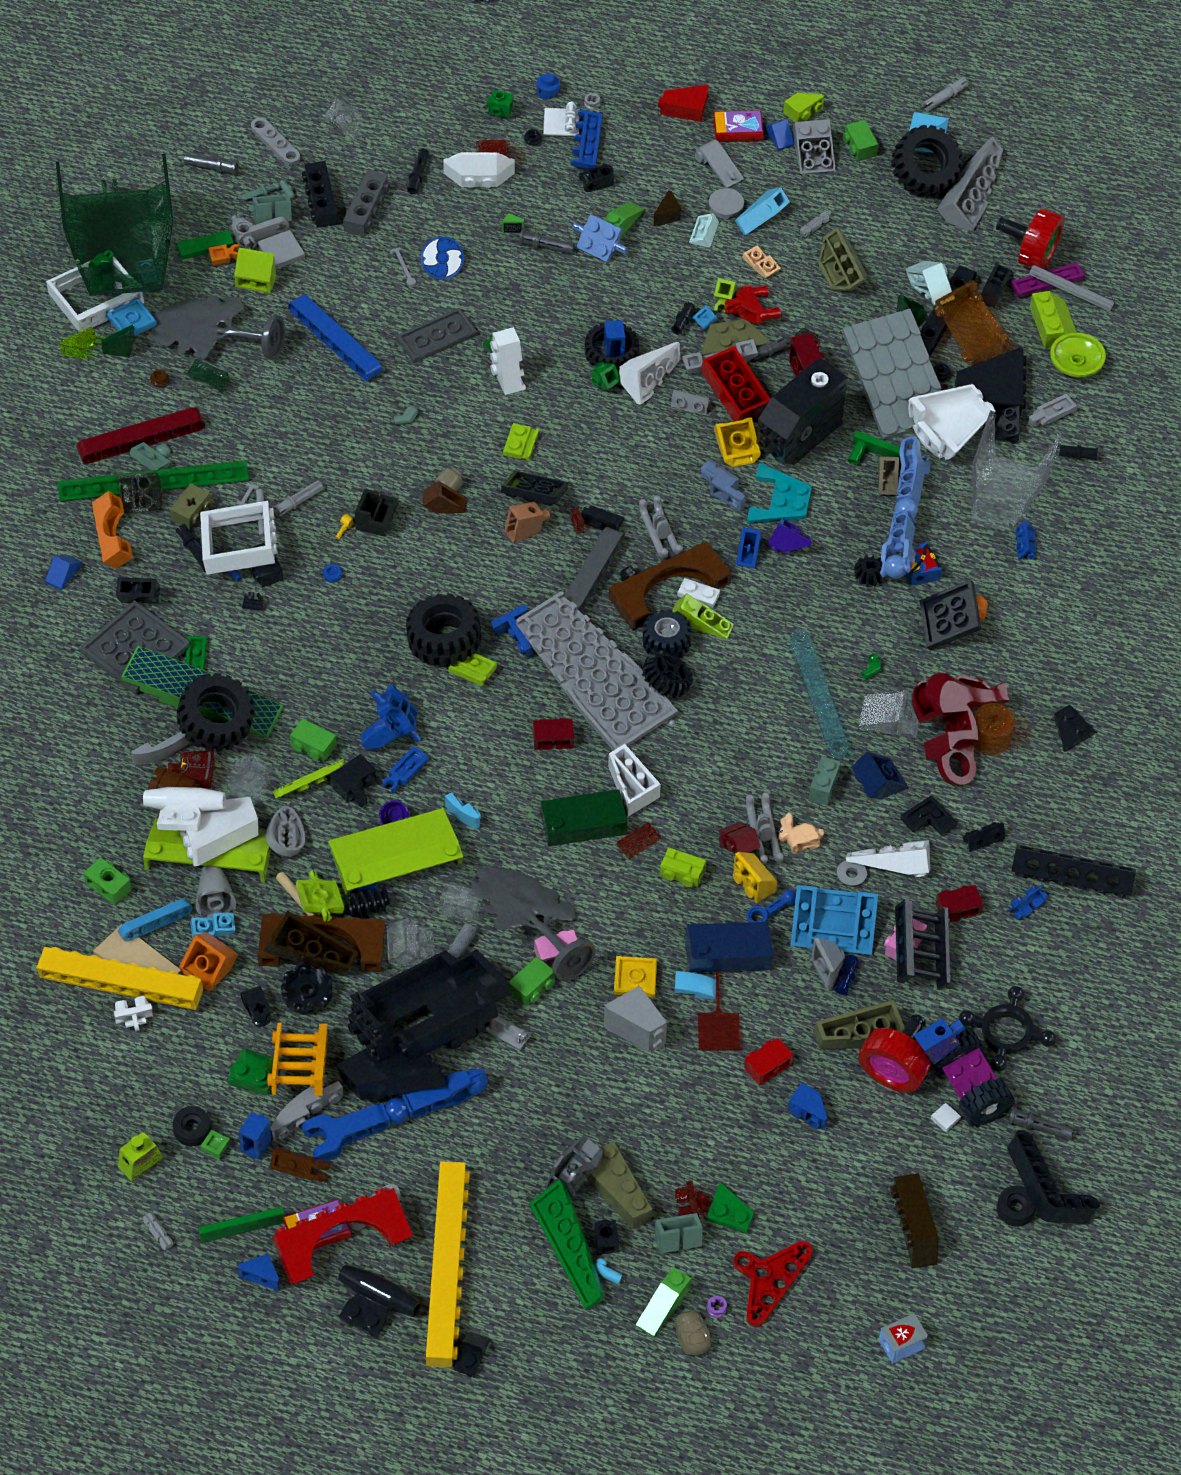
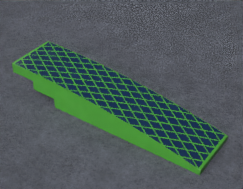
(169, 677)

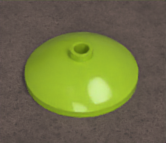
(1077, 348)

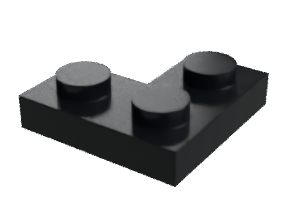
(929, 812)

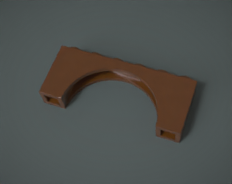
(698, 563)
(363, 935)

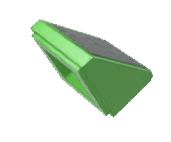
(512, 224)

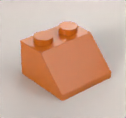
(208, 960)

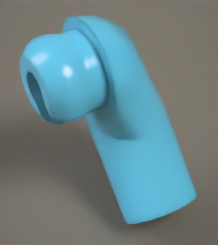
(607, 1273)

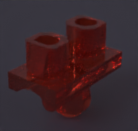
(687, 1194)

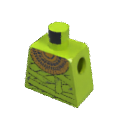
(138, 1156)

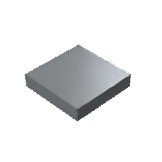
(284, 248)

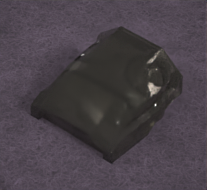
(140, 492)

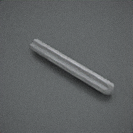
(1071, 288)

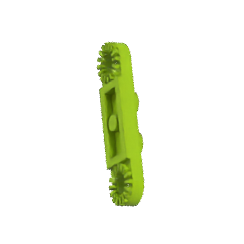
(302, 783)

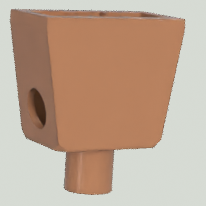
(525, 521)

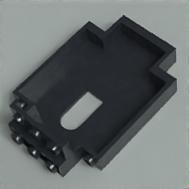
(455, 991)

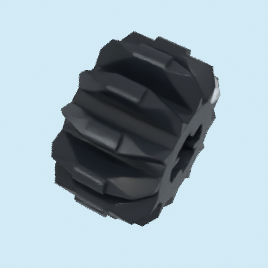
(868, 570)

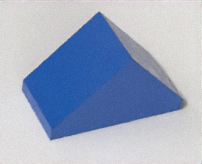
(779, 134)
(749, 547)
(62, 570)
(260, 1271)

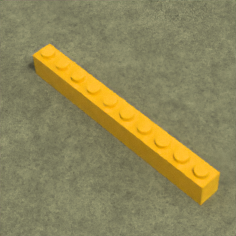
(445, 1267)

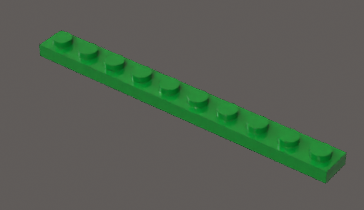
(170, 479)

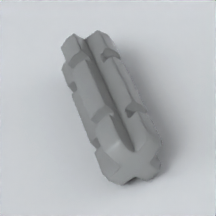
(814, 224)
(158, 1231)

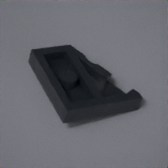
(1072, 727)

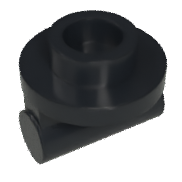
(253, 601)

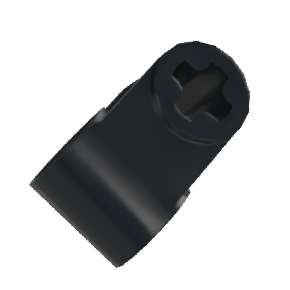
(597, 178)
(256, 1005)

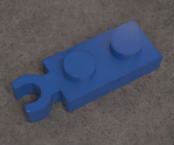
(406, 768)

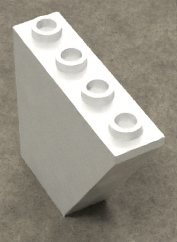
(221, 830)

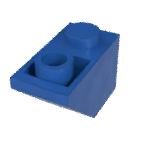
(808, 1105)

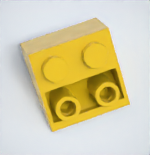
(753, 876)

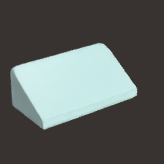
(704, 230)

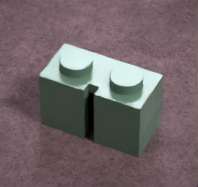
(271, 207)
(824, 780)
(678, 1232)

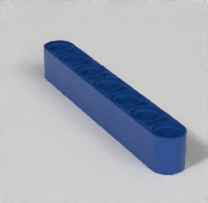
(335, 337)

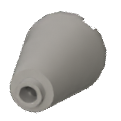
(214, 892)

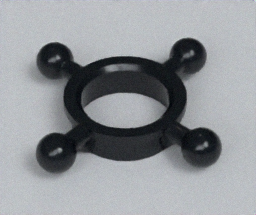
(1015, 994)

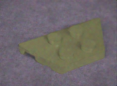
(726, 334)

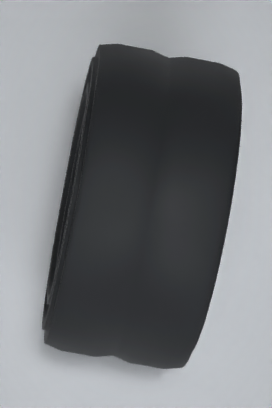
(186, 1116)
(1014, 1217)

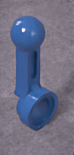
(788, 898)

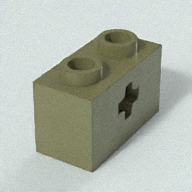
(189, 505)

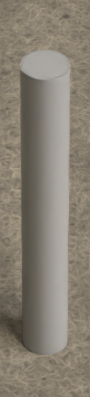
(259, 498)

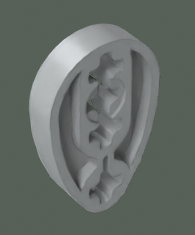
(294, 828)

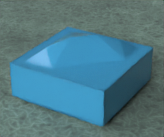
(705, 317)

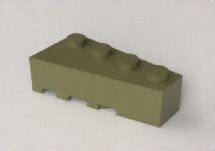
(854, 1027)
(620, 1187)

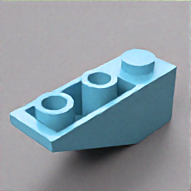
(762, 210)

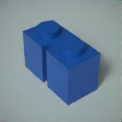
(614, 338)
(255, 1135)

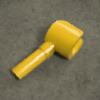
(347, 522)

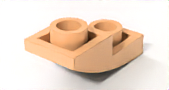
(760, 262)

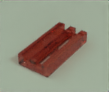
(650, 831)

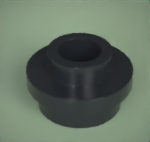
(532, 137)
(941, 367)
(627, 572)

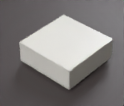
(945, 1117)

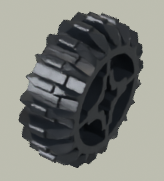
(667, 674)

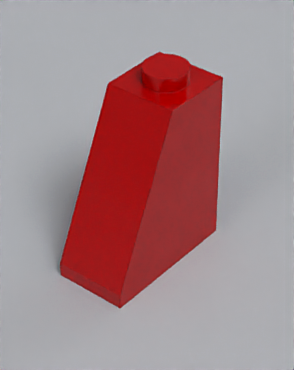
(684, 102)

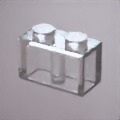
(460, 903)

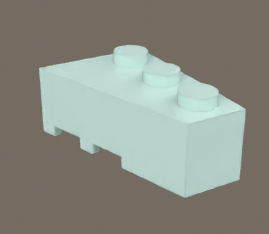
(929, 278)

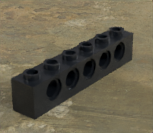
(1105, 870)

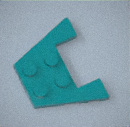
(788, 500)

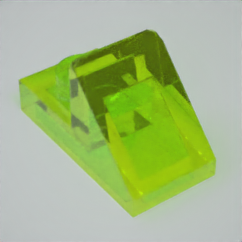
(76, 345)

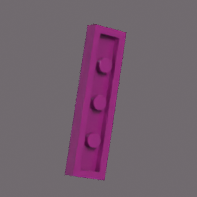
(1030, 284)

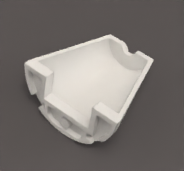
(948, 418)

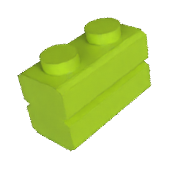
(682, 868)

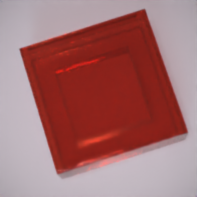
(577, 520)

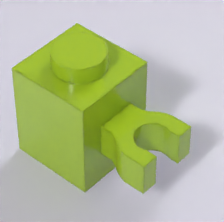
(724, 291)

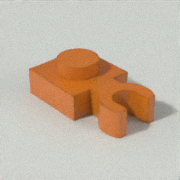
(222, 254)

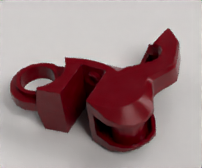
(951, 702)

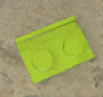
(520, 442)
(474, 669)

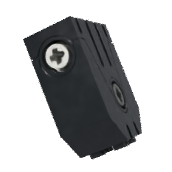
(803, 413)

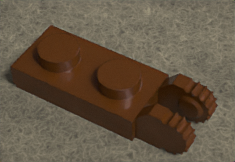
(298, 1164)

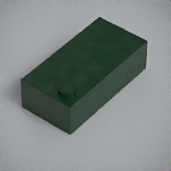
(583, 818)

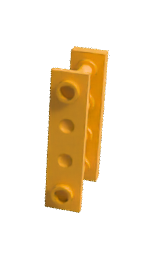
(316, 1066)

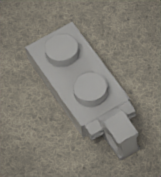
(1052, 411)

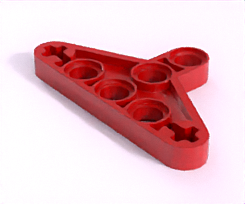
(775, 1269)

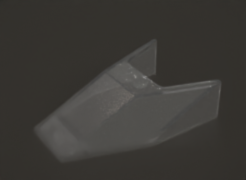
(1003, 486)

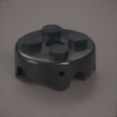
(306, 977)

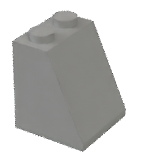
(636, 1020)

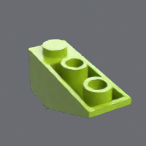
(702, 617)

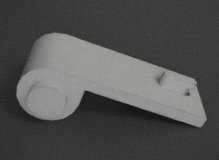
(720, 163)

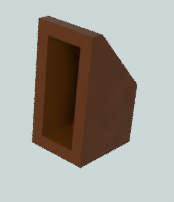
(443, 499)

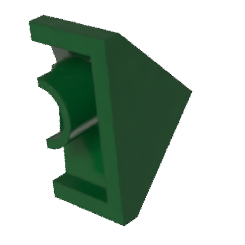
(917, 309)

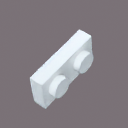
(701, 592)

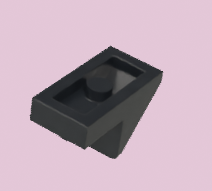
(472, 1353)

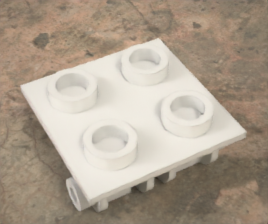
(561, 121)

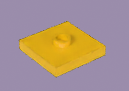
(635, 972)

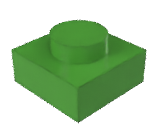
(215, 1144)

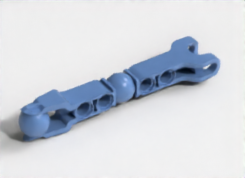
(902, 528)

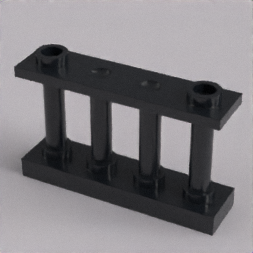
(906, 951)

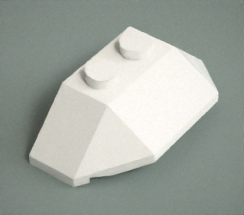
(479, 169)

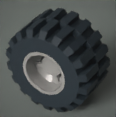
(667, 632)

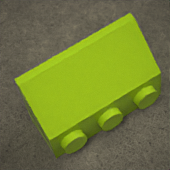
(1051, 317)

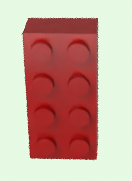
(735, 384)

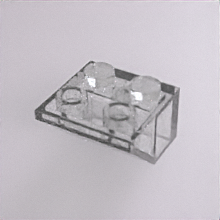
(409, 943)

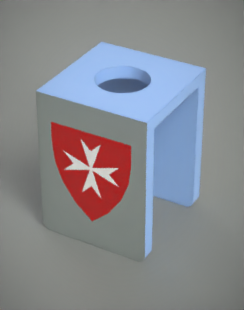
(903, 1338)

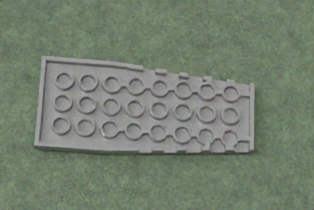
(594, 673)

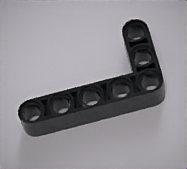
(1047, 1200)

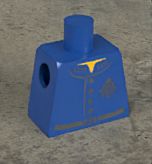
(939, 1039)

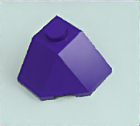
(788, 537)

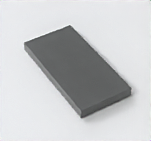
(436, 335)

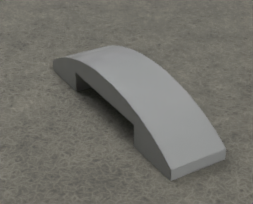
(693, 361)
(146, 754)

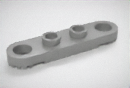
(275, 141)

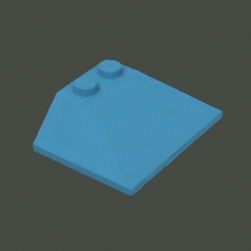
(834, 916)

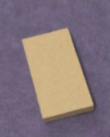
(133, 951)

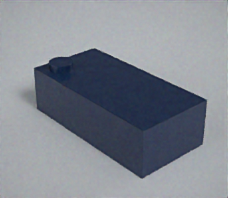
(728, 947)

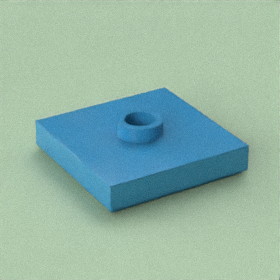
(133, 314)

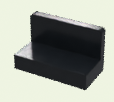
(601, 518)

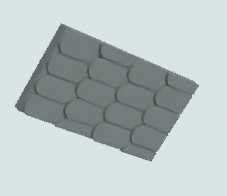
(891, 368)

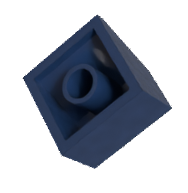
(878, 776)

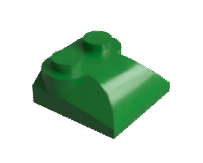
(251, 1071)

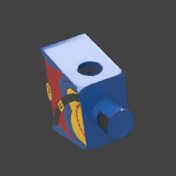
(925, 566)

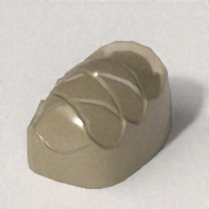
(692, 1333)

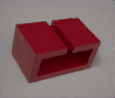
(551, 730)
(739, 838)
(963, 900)

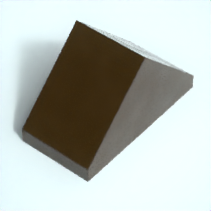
(668, 210)

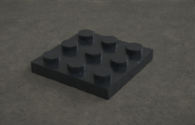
(534, 487)
(950, 614)

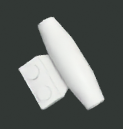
(182, 806)

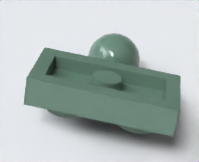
(152, 458)

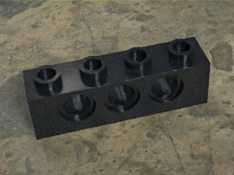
(320, 194)

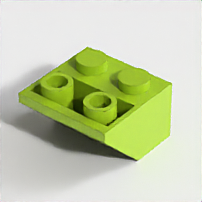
(255, 270)

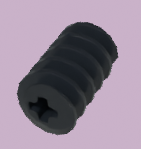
(368, 902)

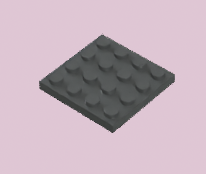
(133, 627)

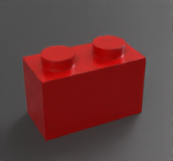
(768, 1061)

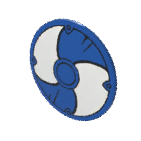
(442, 257)

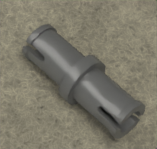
(770, 348)

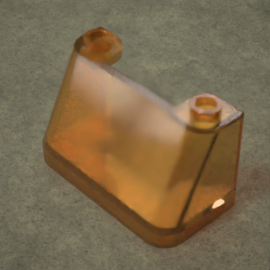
(971, 324)

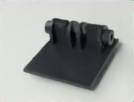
(1007, 424)

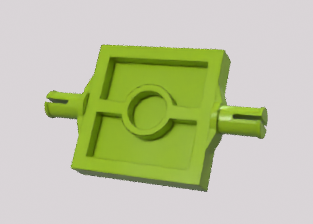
(319, 896)

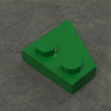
(729, 1210)

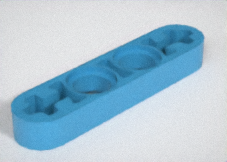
(155, 919)

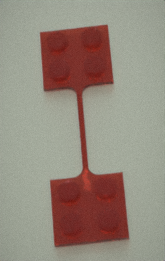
(718, 1029)

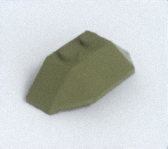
(840, 262)

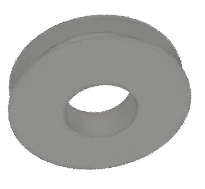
(858, 868)

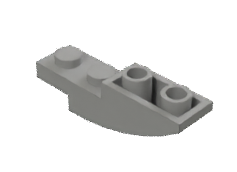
(301, 1107)

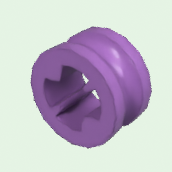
(716, 1313)

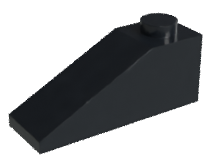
(995, 285)

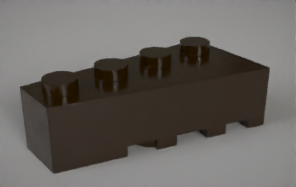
(302, 941)
(915, 1220)

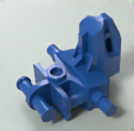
(395, 719)

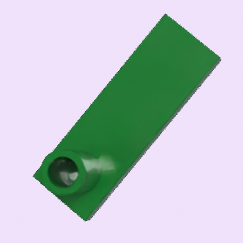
(866, 442)

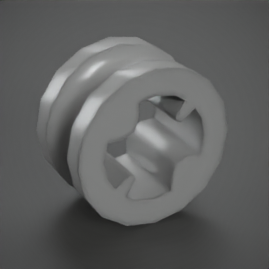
(594, 103)

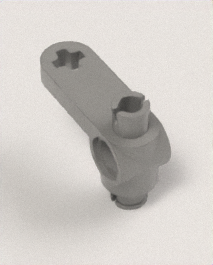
(249, 234)

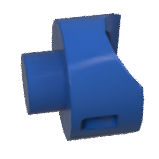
(547, 86)

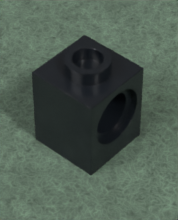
(606, 1245)

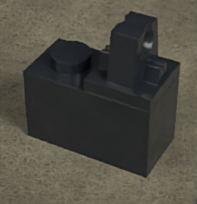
(352, 778)

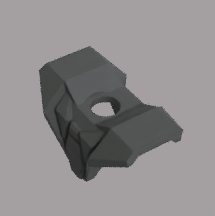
(585, 1155)

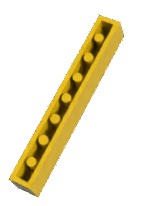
(120, 978)

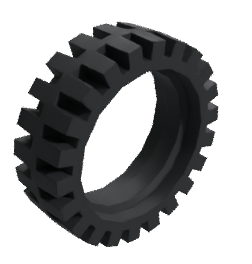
(598, 333)

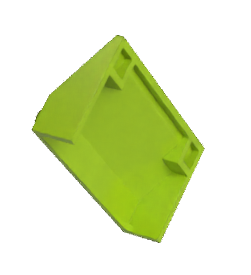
(169, 847)
(395, 849)

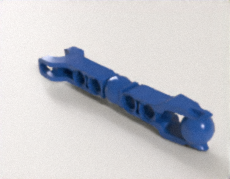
(376, 1118)

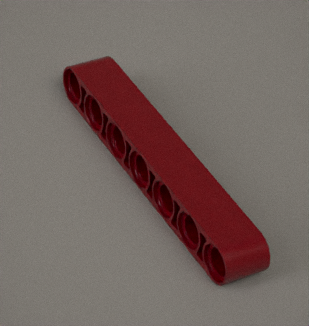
(149, 432)

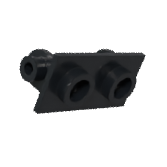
(986, 836)

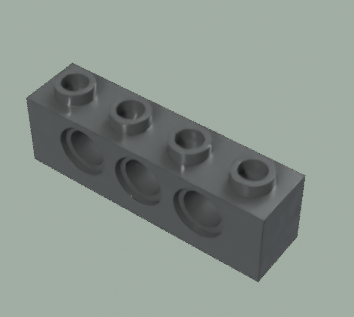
(366, 203)

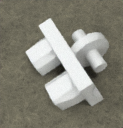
(133, 1016)

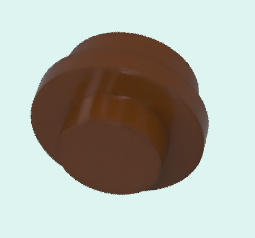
(159, 378)

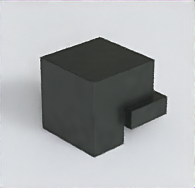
(375, 512)

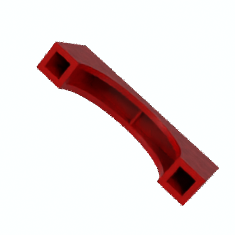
(379, 1212)

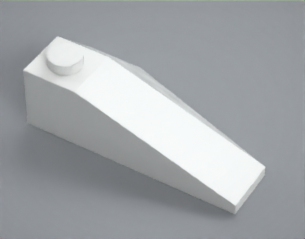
(646, 371)
(908, 859)

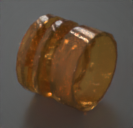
(994, 727)

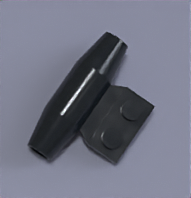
(373, 1299)

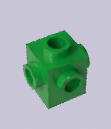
(500, 103)
(605, 376)

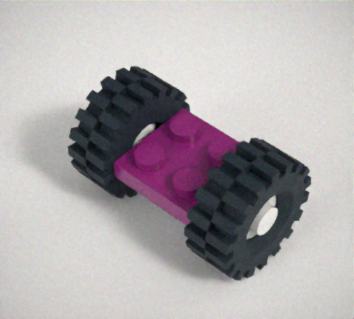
(979, 1090)

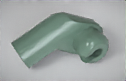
(408, 416)

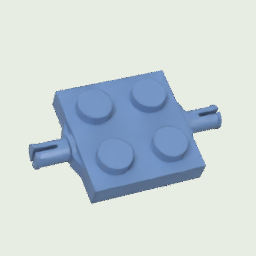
(599, 238)

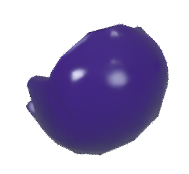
(393, 811)

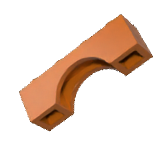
(107, 513)

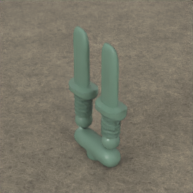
(287, 189)

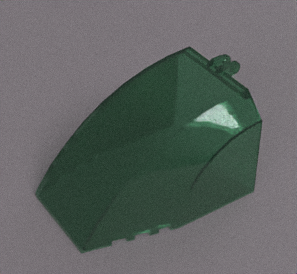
(127, 223)

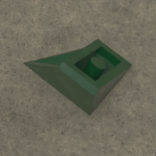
(119, 343)

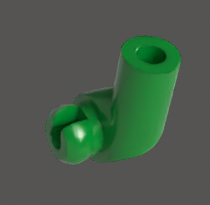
(100, 259)

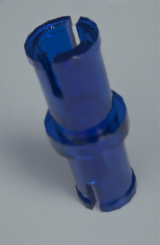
(846, 974)

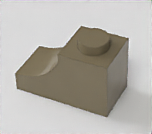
(888, 475)

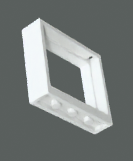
(95, 315)
(241, 558)

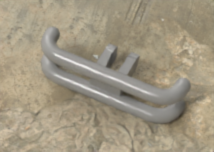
(659, 528)
(764, 828)

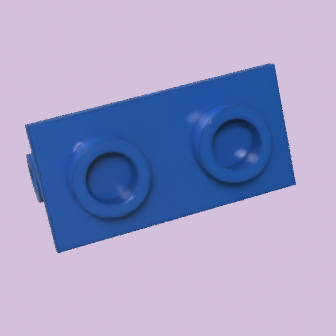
(1025, 535)
(1021, 906)

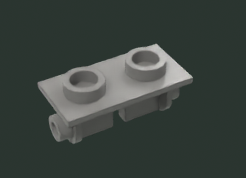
(690, 402)
(508, 1032)

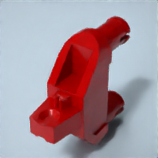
(749, 307)

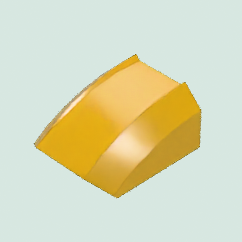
(737, 442)

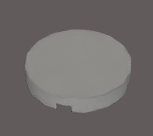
(726, 203)

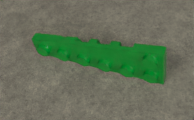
(562, 1228)

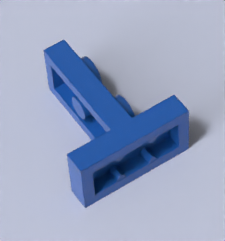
(508, 623)

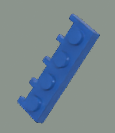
(588, 139)

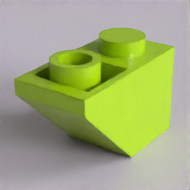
(802, 106)

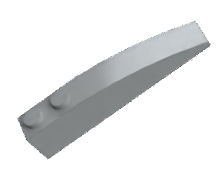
(968, 194)

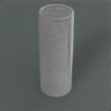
(458, 940)

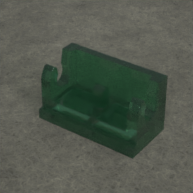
(209, 375)

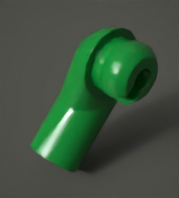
(874, 666)

